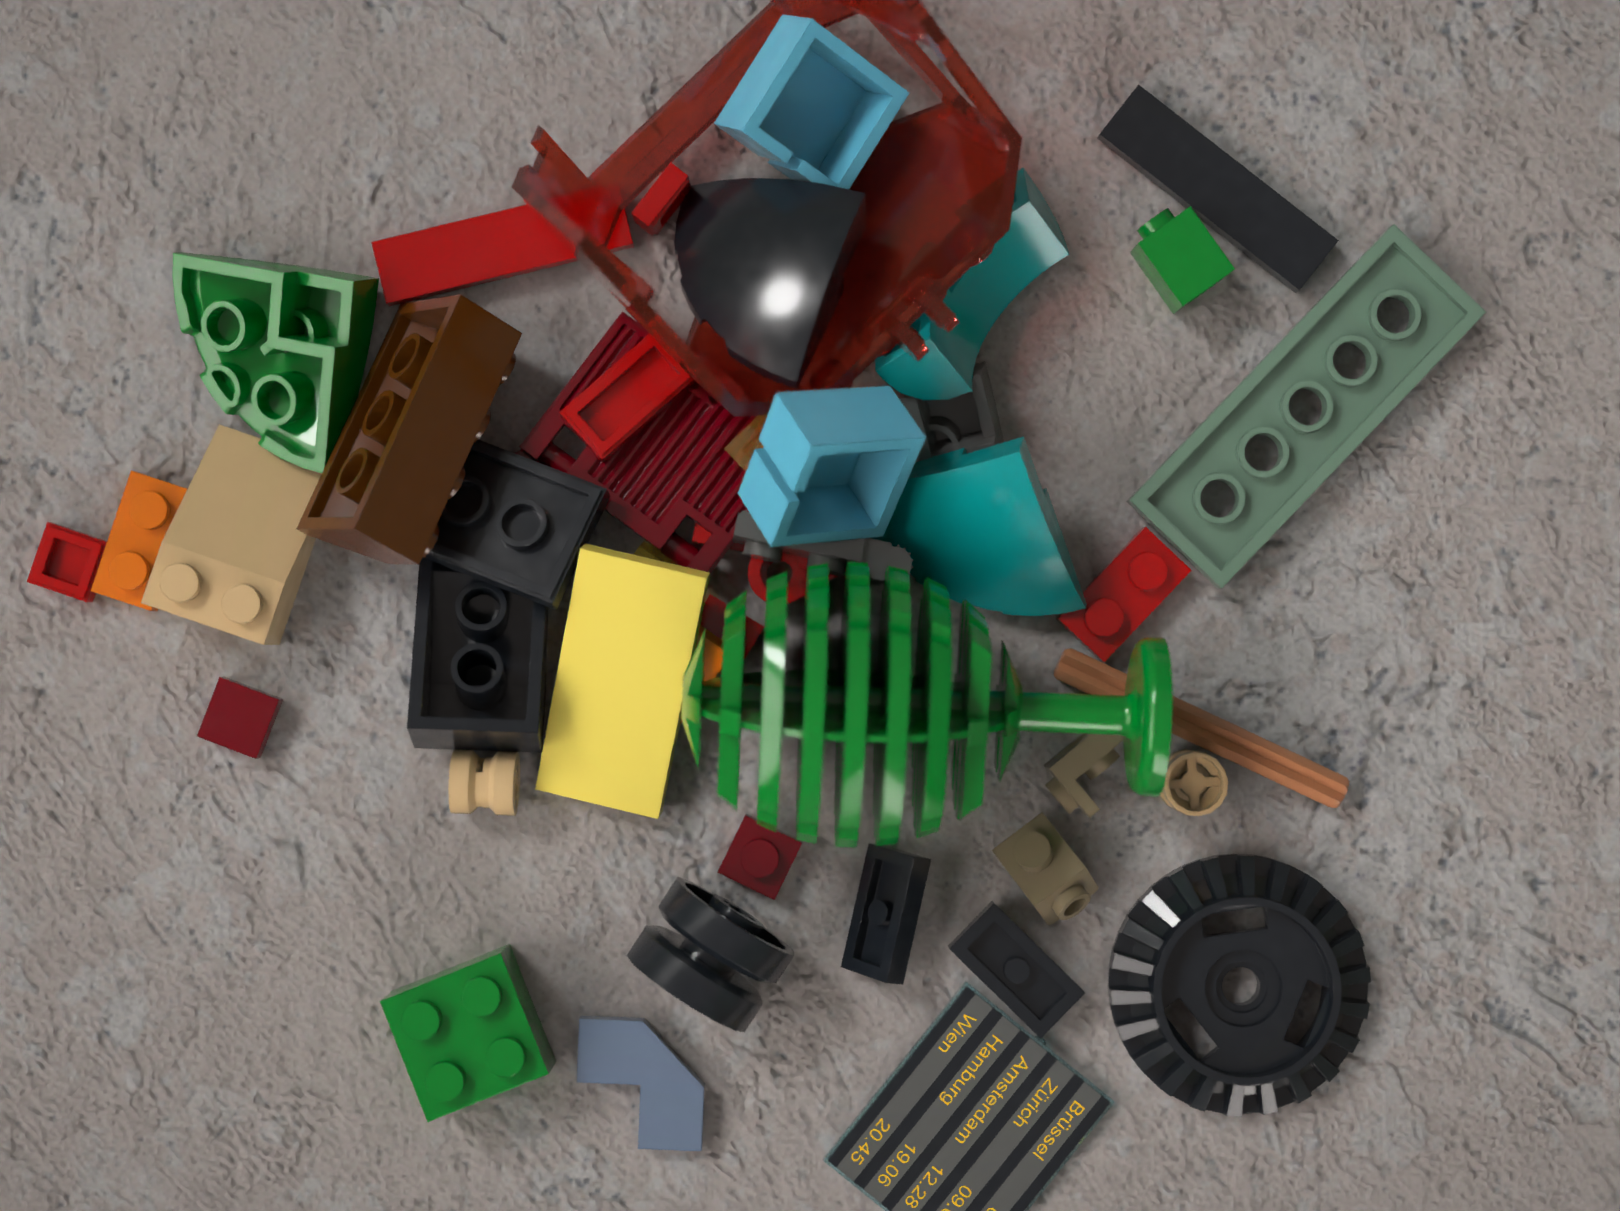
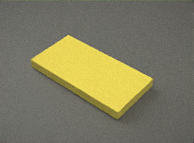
(621, 680)

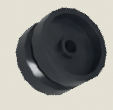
(705, 960)

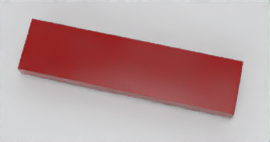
(474, 253)

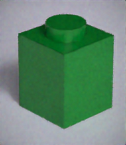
(1180, 257)

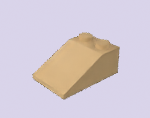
(235, 541)

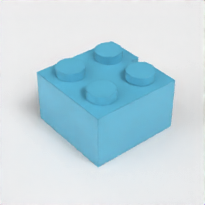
(811, 104)
(830, 465)

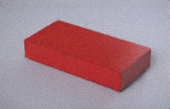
(626, 398)

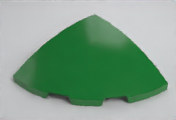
(279, 346)

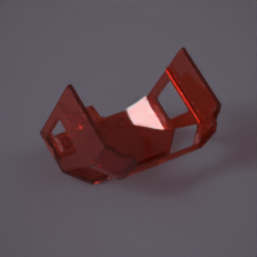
(932, 189)

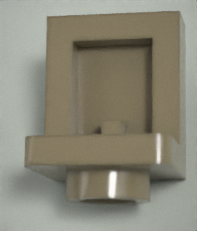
(1047, 870)

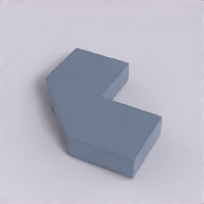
(634, 1054)

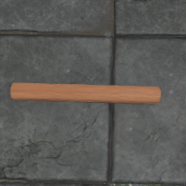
(1215, 734)

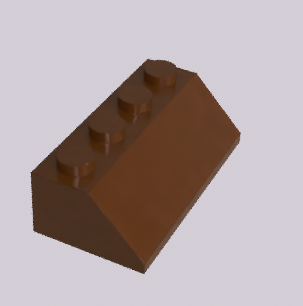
(412, 430)

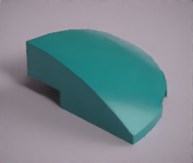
(986, 532)

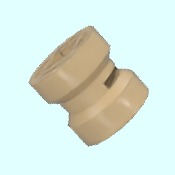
(484, 782)
(1202, 784)

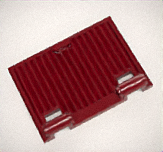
(664, 470)

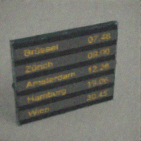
(969, 1117)

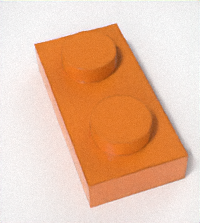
(136, 537)

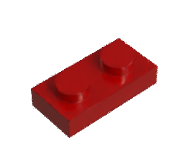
(1125, 594)

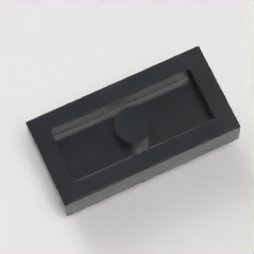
(885, 913)
(1016, 969)

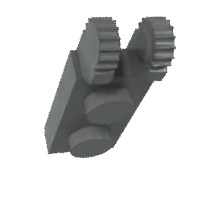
(835, 553)

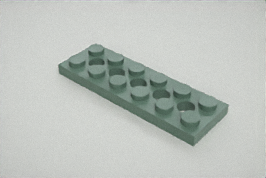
(1350, 407)

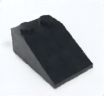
(476, 665)

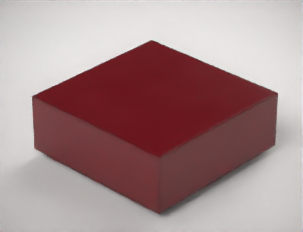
(240, 717)

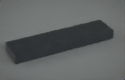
(1217, 189)

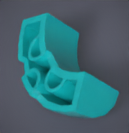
(978, 301)

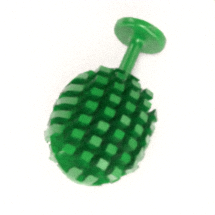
(901, 708)

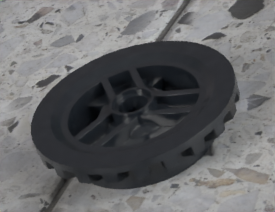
(1167, 957)

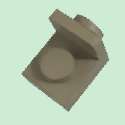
(1086, 755)

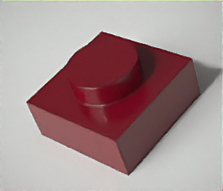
(759, 857)

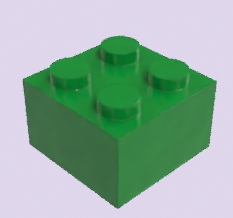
(468, 1033)

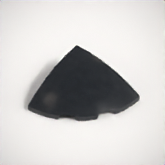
(767, 265)

